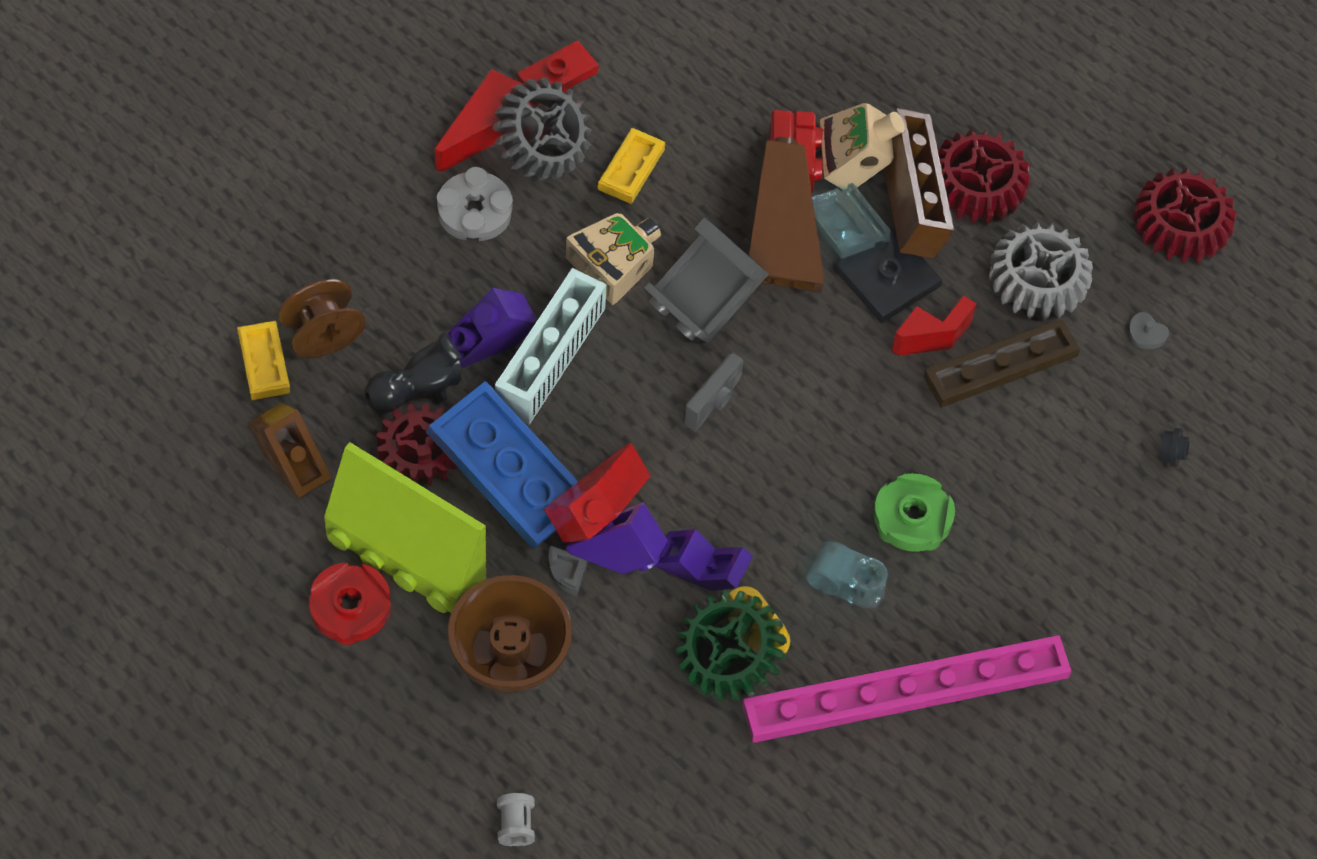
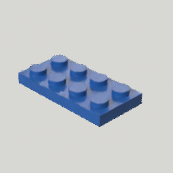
(503, 461)

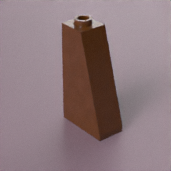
(785, 220)

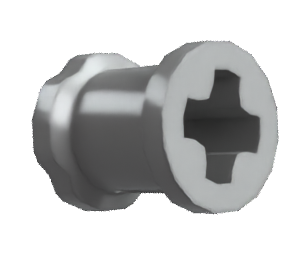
(516, 819)

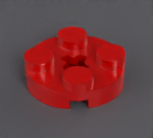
(349, 624)

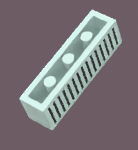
(551, 344)

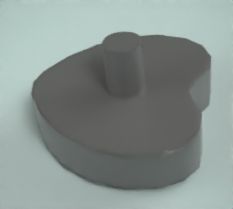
(1146, 332)

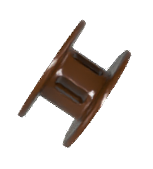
(322, 318)

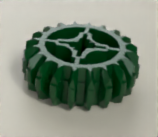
(736, 631)

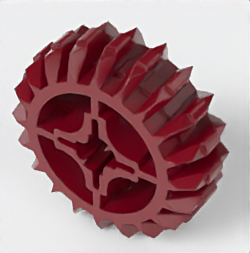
(994, 165)
(1177, 225)

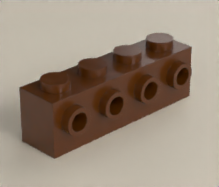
(918, 188)

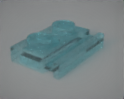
(848, 221)

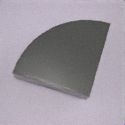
(567, 570)

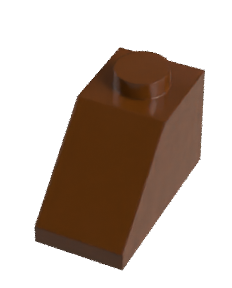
(290, 448)

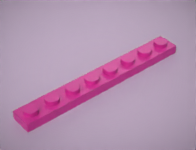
(905, 688)

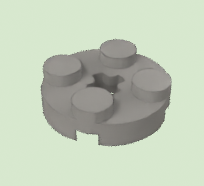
(474, 186)

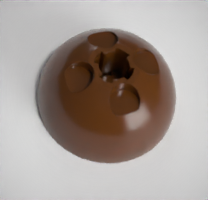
(510, 615)

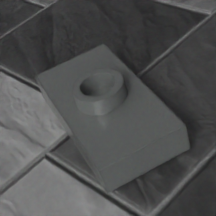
(714, 392)

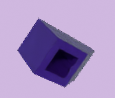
(492, 326)

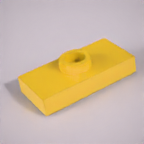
(631, 166)
(263, 360)

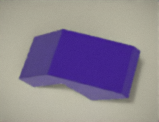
(697, 561)

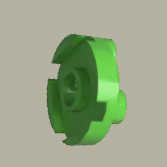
(909, 533)

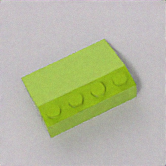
(404, 530)

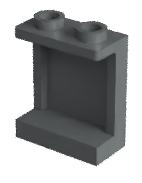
(706, 283)

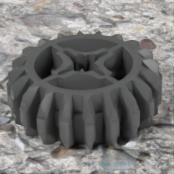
(523, 125)

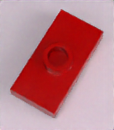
(567, 66)

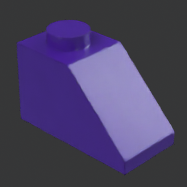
(625, 543)

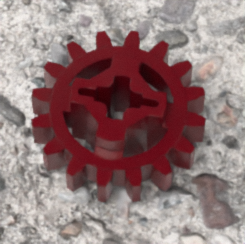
(402, 449)

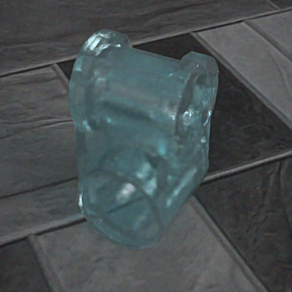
(846, 574)

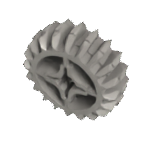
(1035, 280)

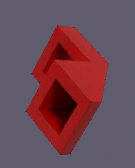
(926, 333)

